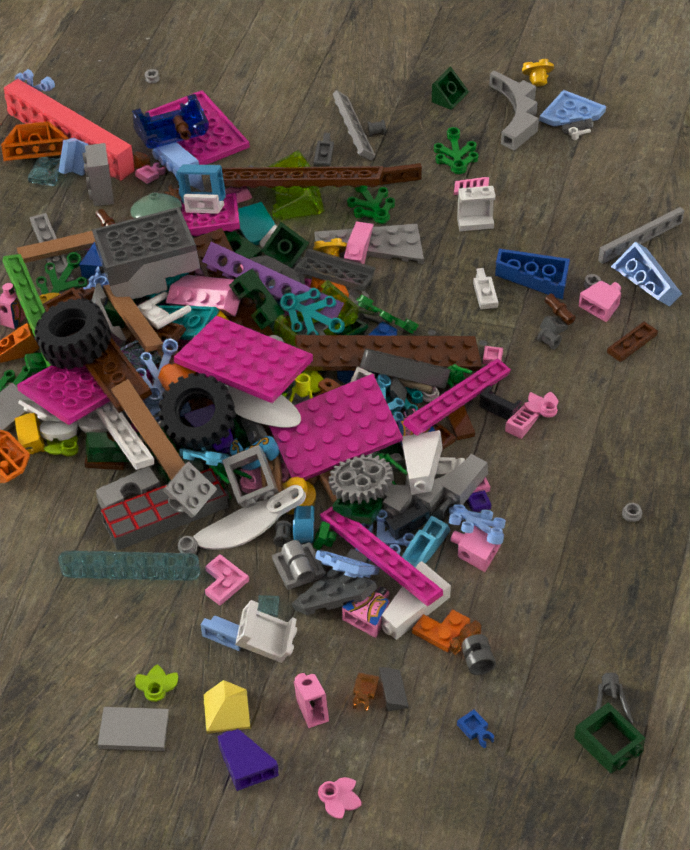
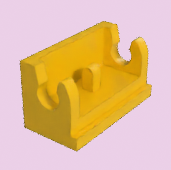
(29, 432)

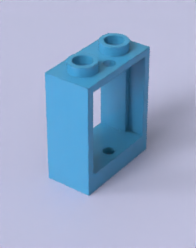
(216, 178)

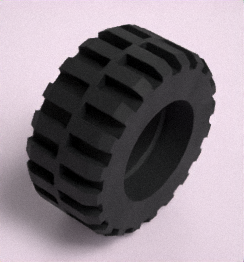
(80, 348)
(186, 390)

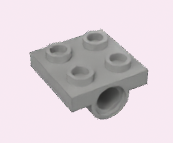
(189, 490)
(298, 564)

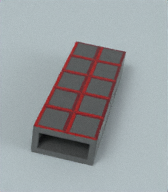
(152, 515)

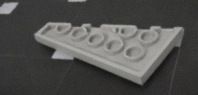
(385, 241)

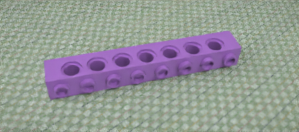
(216, 253)

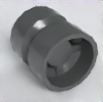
(478, 654)

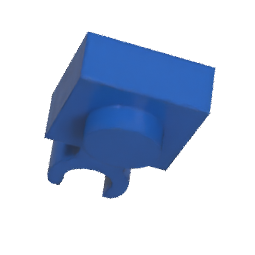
(475, 726)

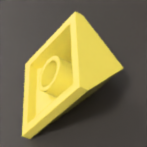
(226, 708)

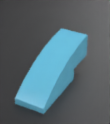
(426, 541)

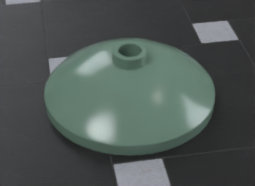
(153, 204)

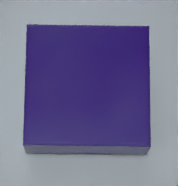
(479, 501)

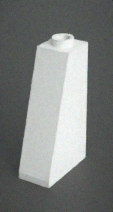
(422, 459)
(407, 609)

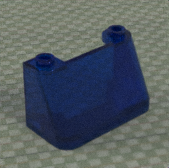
(160, 129)

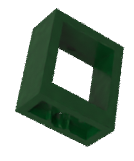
(596, 721)

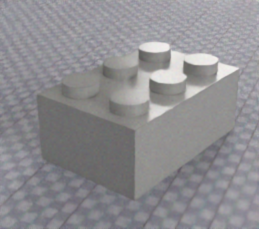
(99, 174)

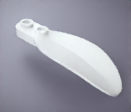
(279, 414)
(249, 522)

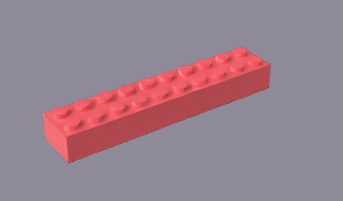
(34, 106)

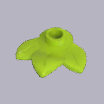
(66, 447)
(156, 681)

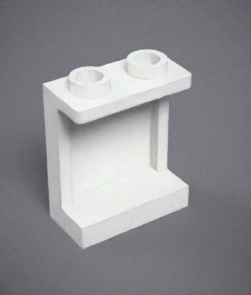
(475, 208)
(265, 633)

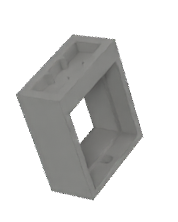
(244, 458)

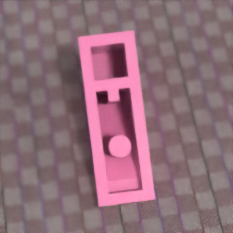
(359, 242)

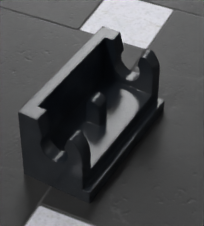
(498, 405)
(408, 520)

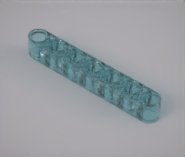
(129, 565)

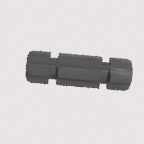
(581, 125)

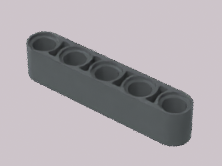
(405, 368)

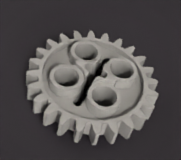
(361, 478)

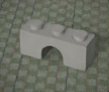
(133, 484)

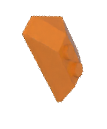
(33, 141)
(12, 457)

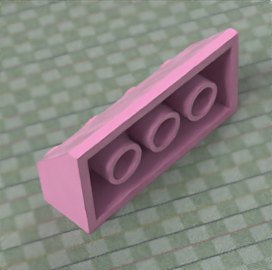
(204, 292)

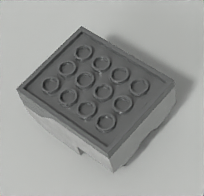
(145, 252)

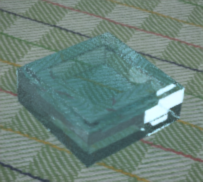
(269, 605)

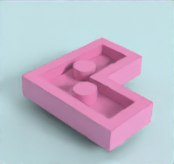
(228, 580)

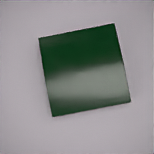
(362, 512)

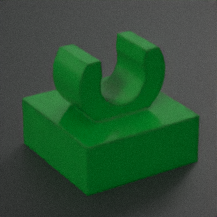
(324, 536)

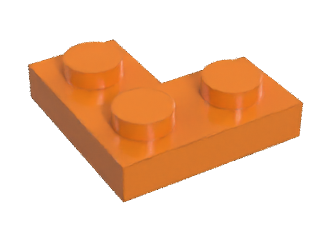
(440, 633)

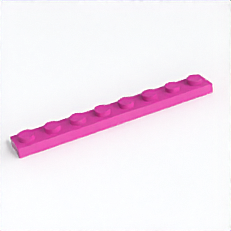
(456, 397)
(383, 557)

